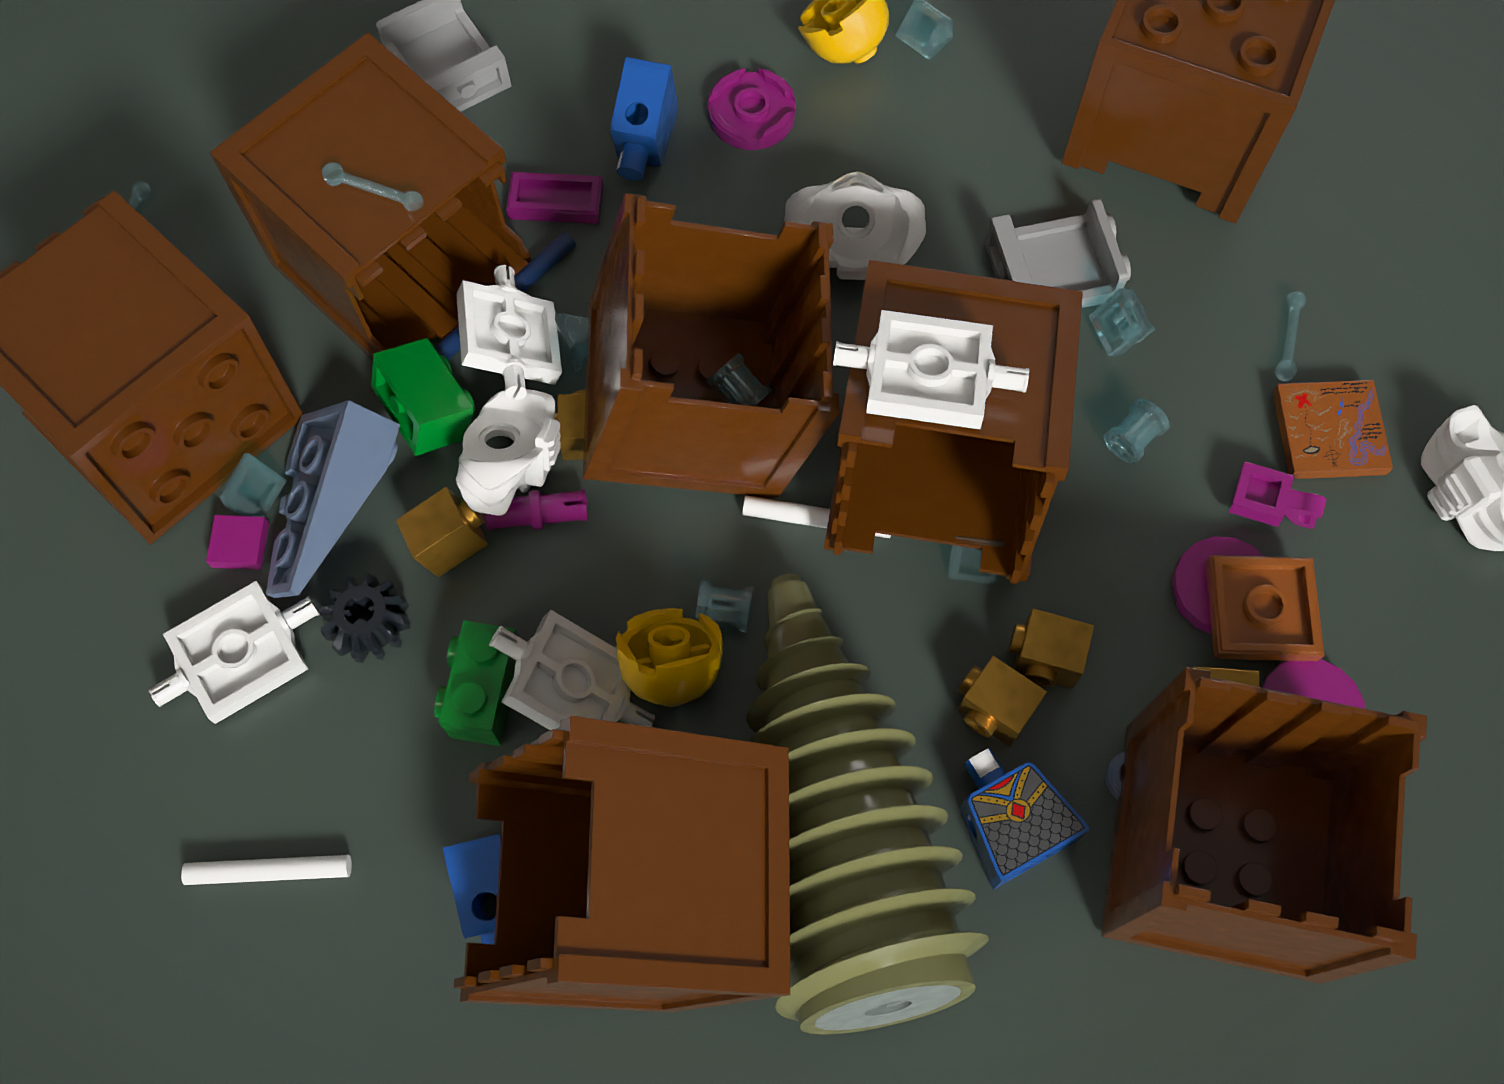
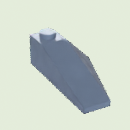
(334, 466)

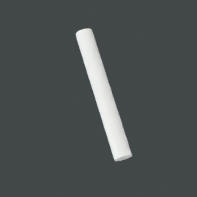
(789, 512)
(266, 869)

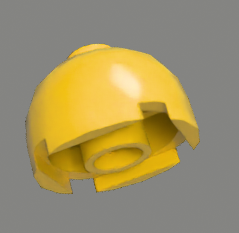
(844, 28)
(669, 656)

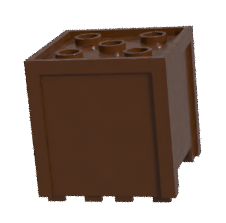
(1197, 91)
(353, 253)
(674, 312)
(137, 366)
(955, 479)
(1263, 830)
(635, 871)

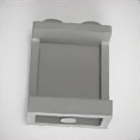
(446, 51)
(1062, 253)

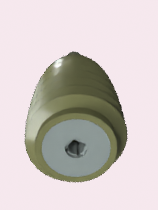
(866, 884)

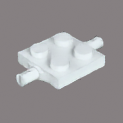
(508, 333)
(930, 369)
(234, 652)
(566, 674)

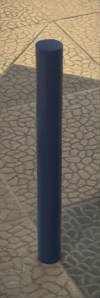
(523, 280)

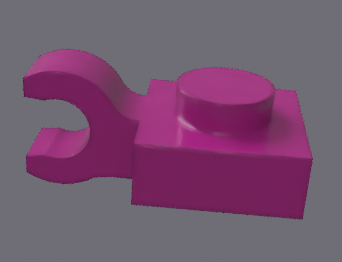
(1268, 496)

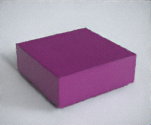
(237, 542)

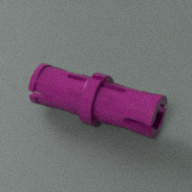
(541, 509)

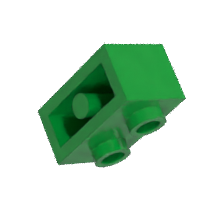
(422, 396)
(476, 686)

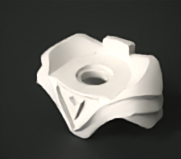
(890, 236)
(1468, 473)
(492, 475)

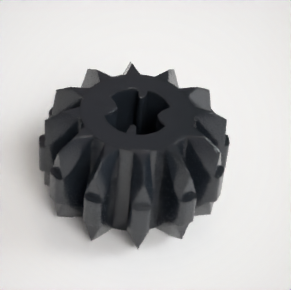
(355, 634)

